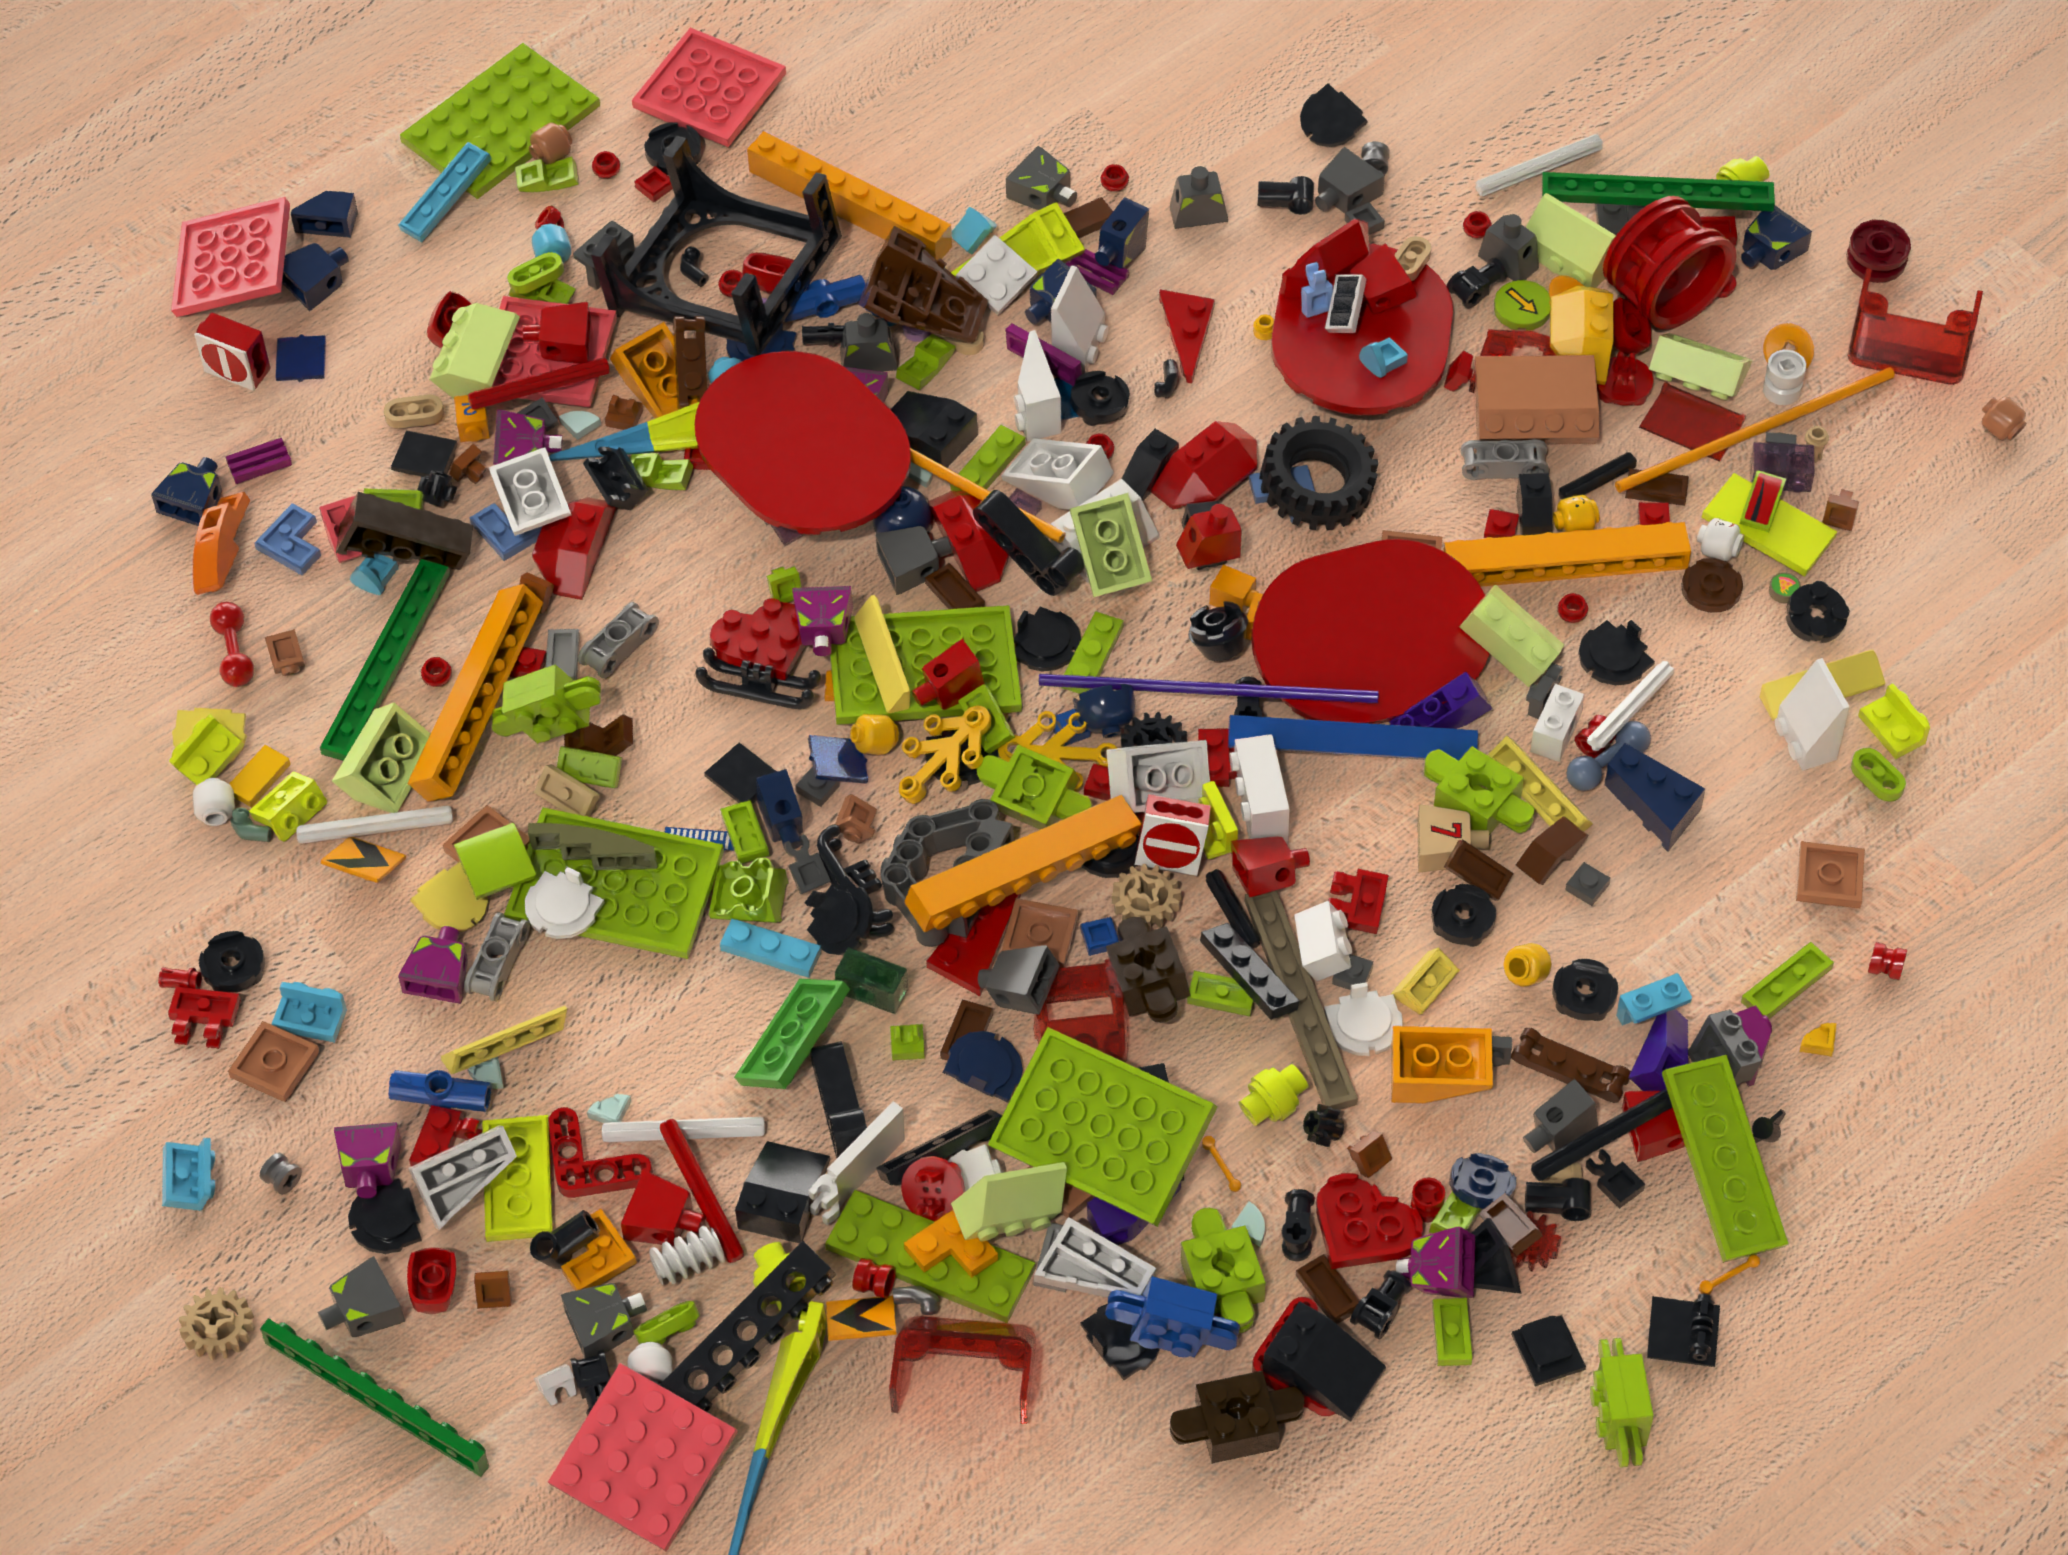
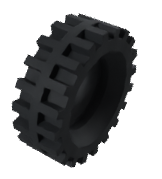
(1330, 445)

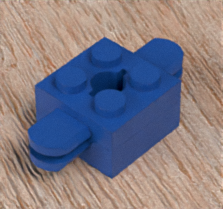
(1173, 1318)

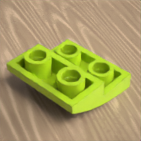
(495, 861)

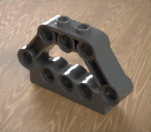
(925, 835)

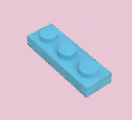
(770, 948)

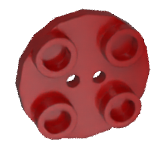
(1627, 381)
(932, 1173)

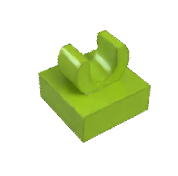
(782, 583)
(907, 1042)

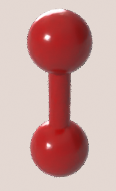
(235, 668)

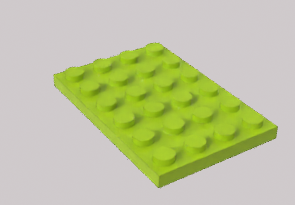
(500, 115)
(917, 641)
(642, 907)
(1109, 1123)

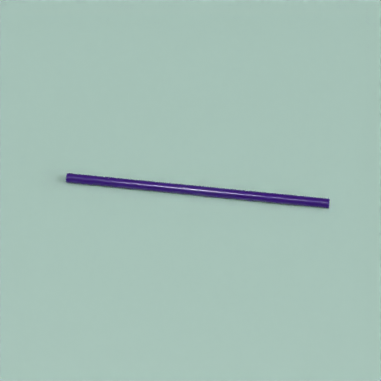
(1211, 688)

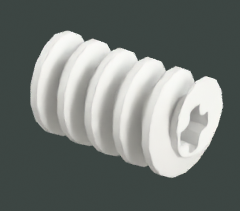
(686, 1254)

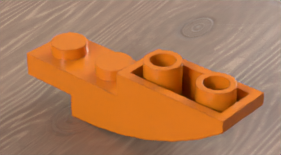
(214, 542)

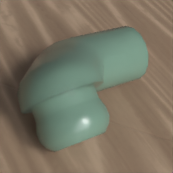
(246, 829)

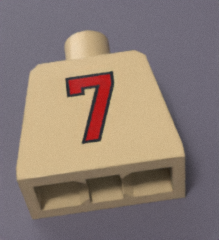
(1439, 833)

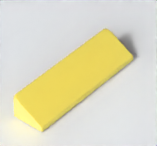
(882, 656)
(1851, 674)
(1538, 787)
(505, 1041)

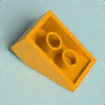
(649, 369)
(1439, 1063)

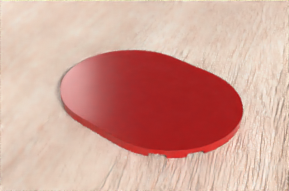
(1329, 365)
(802, 442)
(1368, 621)

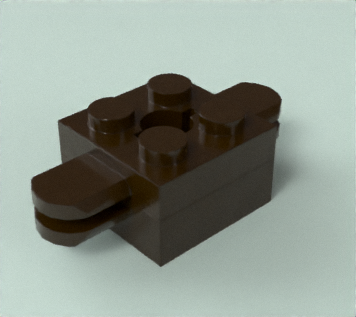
(1148, 970)
(1239, 1430)

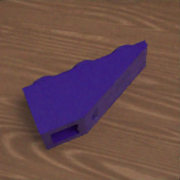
(1463, 705)
(1663, 1049)
(1113, 1222)

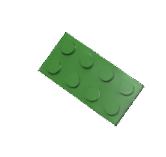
(792, 1033)

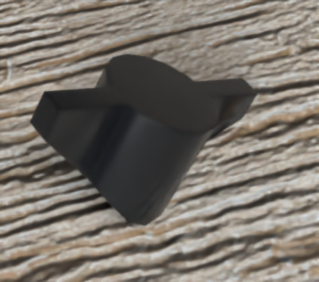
(1768, 1129)

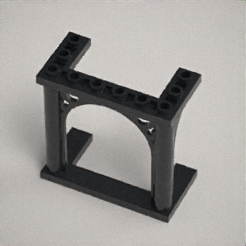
(702, 196)

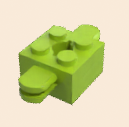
(545, 704)
(1033, 787)
(1461, 790)
(1224, 1265)
(1622, 1402)

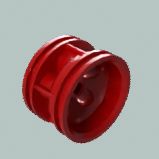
(1669, 262)

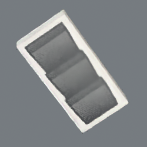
(1345, 304)

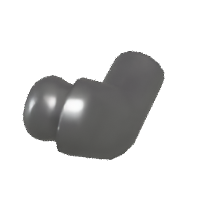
(919, 1295)

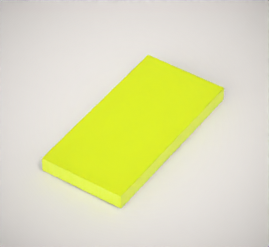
(1793, 536)
(521, 1194)

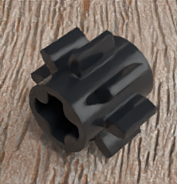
(437, 488)
(1323, 1125)

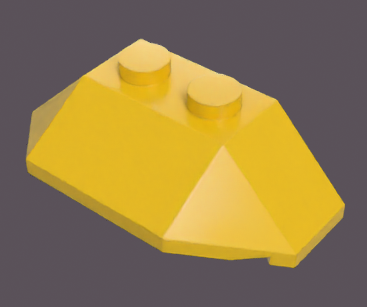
(1583, 325)

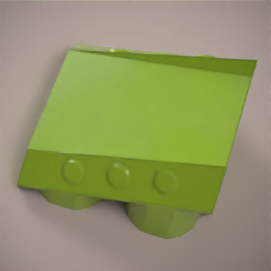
(749, 892)

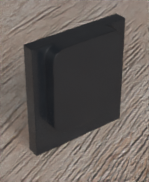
(424, 453)
(737, 773)
(1548, 1350)

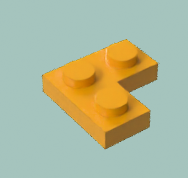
(946, 1239)
(604, 1257)

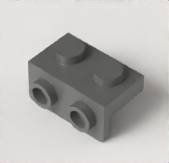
(624, 241)

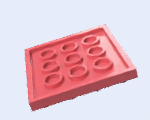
(709, 86)
(231, 257)
(525, 359)
(643, 1457)

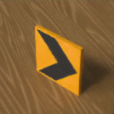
(363, 859)
(860, 1318)

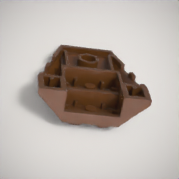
(919, 291)

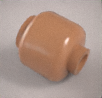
(550, 143)
(2003, 418)

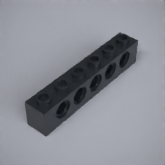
(751, 1311)

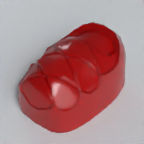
(767, 269)
(441, 317)
(1630, 328)
(431, 1279)

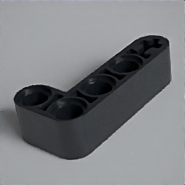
(1027, 545)
(837, 1095)

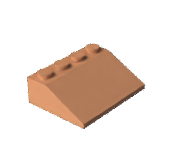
(1537, 399)

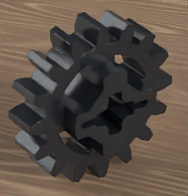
(1152, 731)

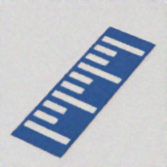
(719, 837)

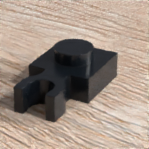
(1617, 1182)

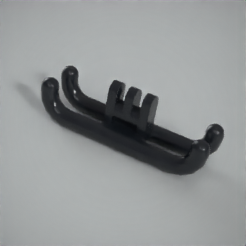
(756, 683)
(859, 872)

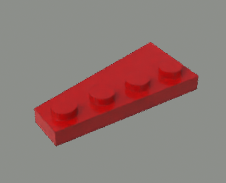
(963, 957)

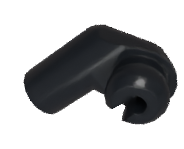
(690, 266)
(1171, 376)

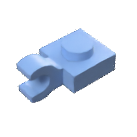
(1318, 294)

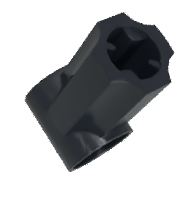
(1296, 194)
(1567, 1198)
(564, 1240)

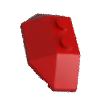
(1334, 254)
(1207, 466)
(571, 546)
(971, 546)

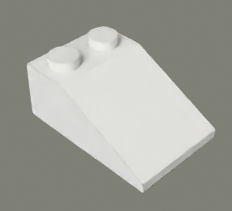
(1078, 320)
(1038, 396)
(1060, 471)
(529, 491)
(1813, 718)
(1158, 770)

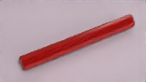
(538, 383)
(701, 1190)

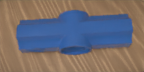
(826, 297)
(422, 1088)

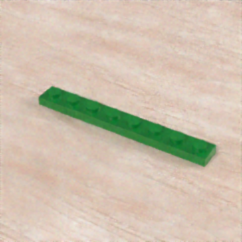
(1645, 190)
(385, 658)
(384, 1402)

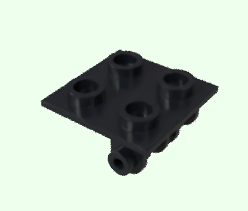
(1684, 1330)

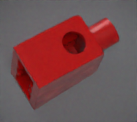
(1385, 280)
(562, 332)
(1210, 537)
(949, 677)
(1266, 864)
(1656, 1135)
(659, 1212)

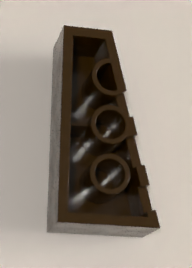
(403, 532)

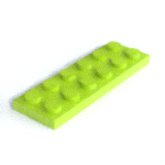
(1724, 1158)
(878, 1233)

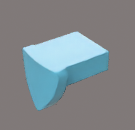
(972, 230)
(1383, 357)
(374, 573)

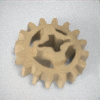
(1147, 895)
(220, 1326)

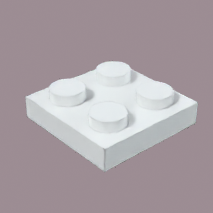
(998, 274)

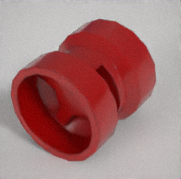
(1582, 736)
(1887, 961)
(1428, 1198)
(874, 1278)

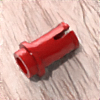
(180, 978)

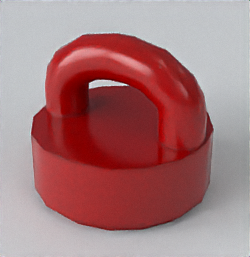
(549, 215)

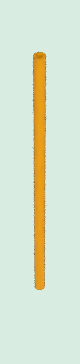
(1754, 430)
(978, 491)

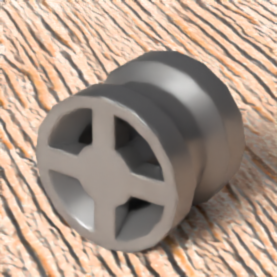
(1376, 155)
(280, 1173)

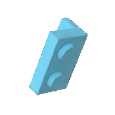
(1653, 1000)
(310, 1011)
(187, 1175)

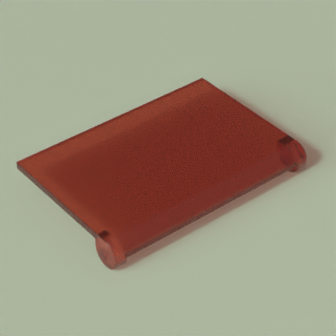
(1690, 419)

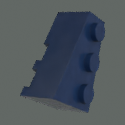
(1654, 793)

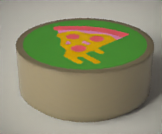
(1783, 586)

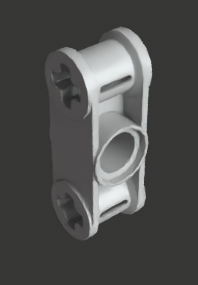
(1503, 458)
(618, 640)
(488, 974)

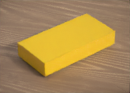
(259, 775)

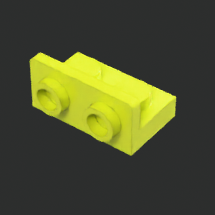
(1896, 722)
(205, 751)
(289, 805)
(1221, 824)

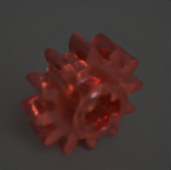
(1541, 1249)

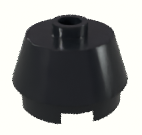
(1219, 631)

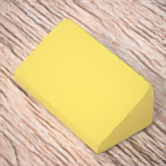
(1425, 981)

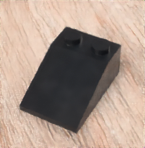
(936, 425)
(777, 1194)
(1322, 1362)

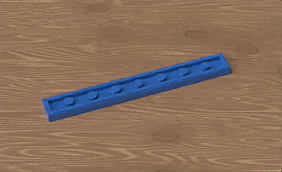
(1353, 738)

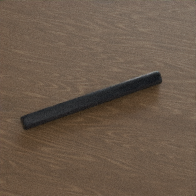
(1601, 1135)

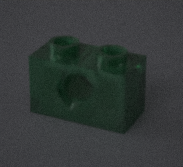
(873, 980)

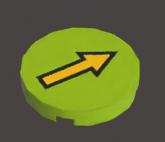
(1522, 305)

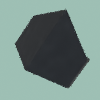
(1493, 1260)

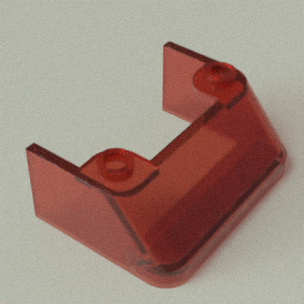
(1910, 344)
(1009, 1343)

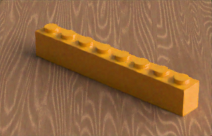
(852, 197)
(1574, 554)
(475, 693)
(1022, 864)

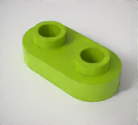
(535, 273)
(1879, 776)
(677, 1318)

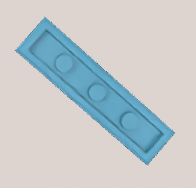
(444, 192)

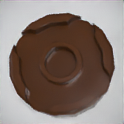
(1712, 585)

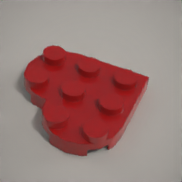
(764, 637)
(1362, 1224)

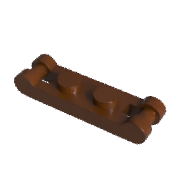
(689, 359)
(1569, 1064)

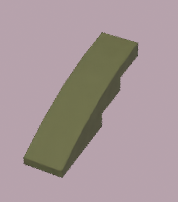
(605, 848)

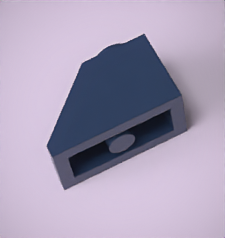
(326, 214)

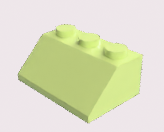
(1569, 241)
(473, 349)
(1699, 365)
(1110, 544)
(1512, 636)
(383, 759)
(1011, 1202)

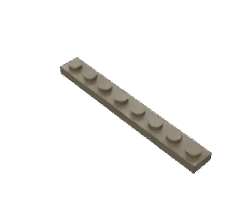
(1309, 1020)

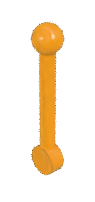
(1208, 1143)
(1707, 1286)

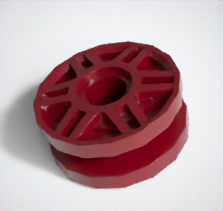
(1878, 247)

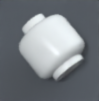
(1720, 539)
(213, 801)
(651, 1361)

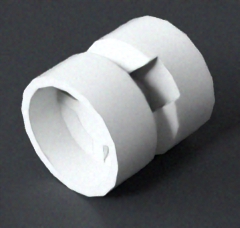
(1784, 377)

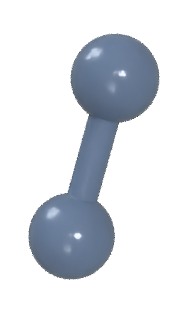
(1586, 772)

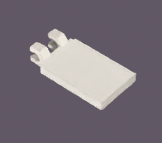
(858, 1162)

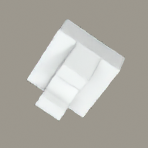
(551, 1380)

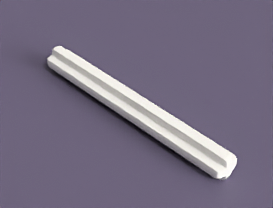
(1539, 165)
(1630, 706)
(374, 824)
(690, 1128)

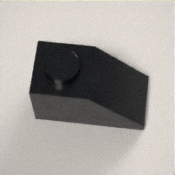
(1149, 461)
(1534, 503)

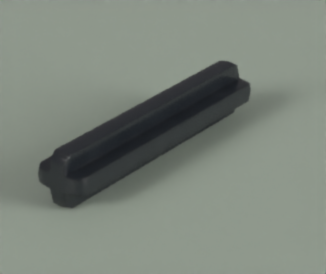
(1598, 476)
(1232, 907)

